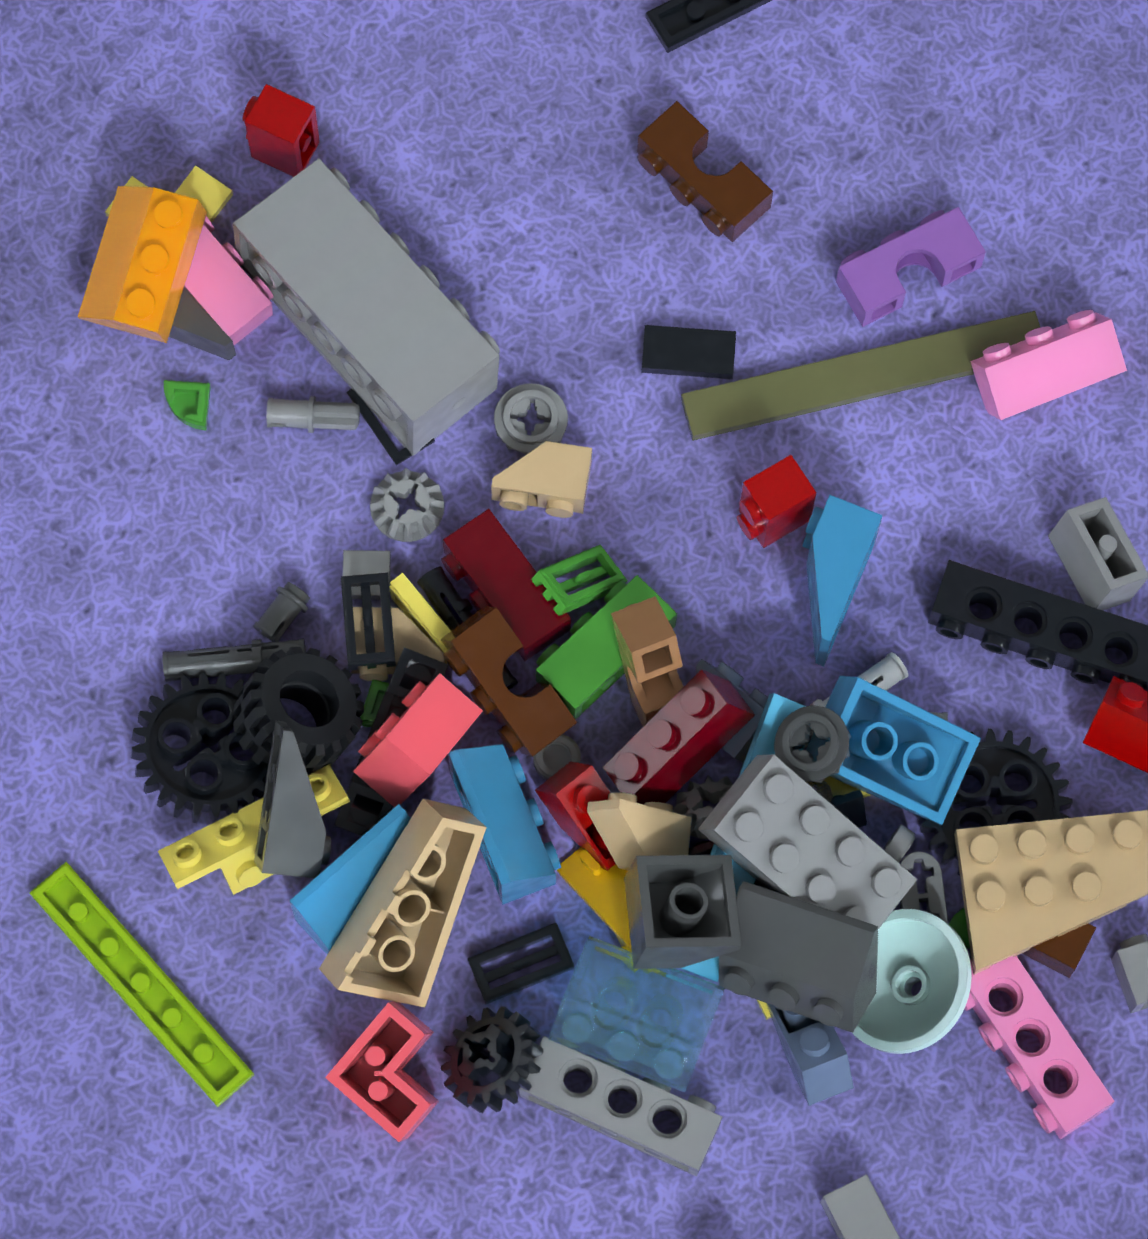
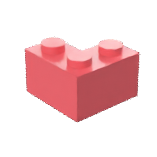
(412, 746)
(374, 1073)

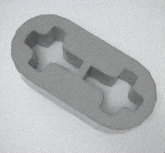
(933, 886)

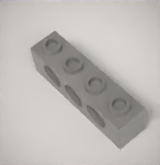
(681, 1149)

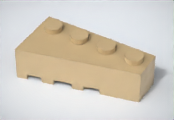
(409, 909)

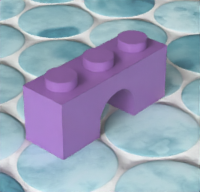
(940, 243)

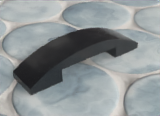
(365, 804)

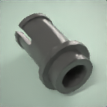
(282, 611)

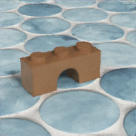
(648, 656)

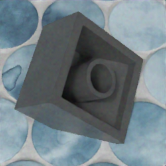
(681, 909)

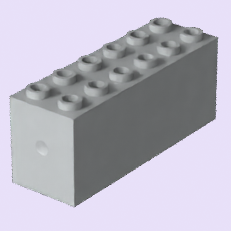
(367, 305)

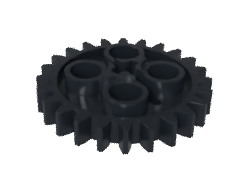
(183, 716)
(990, 765)

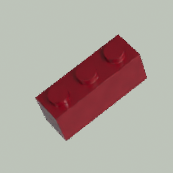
(502, 579)
(679, 739)

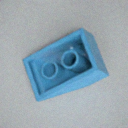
(839, 549)
(899, 749)

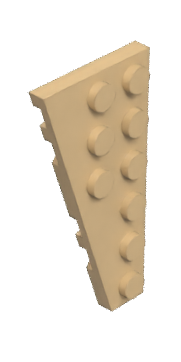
(1047, 878)

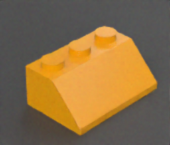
(143, 261)

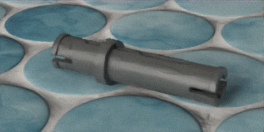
(224, 660)

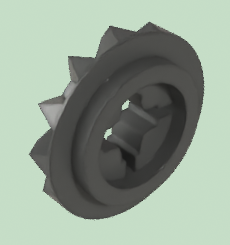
(795, 733)

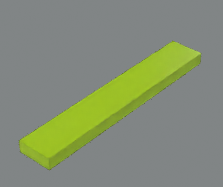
(142, 984)

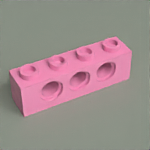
(1058, 1052)

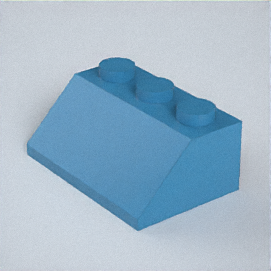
(511, 843)
(334, 894)

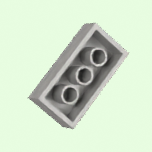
(804, 845)

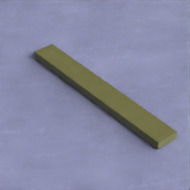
(847, 378)

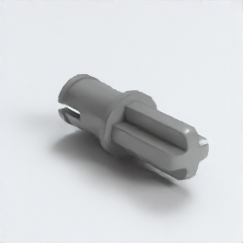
(312, 414)

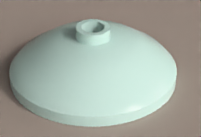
(912, 950)

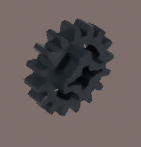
(475, 1078)

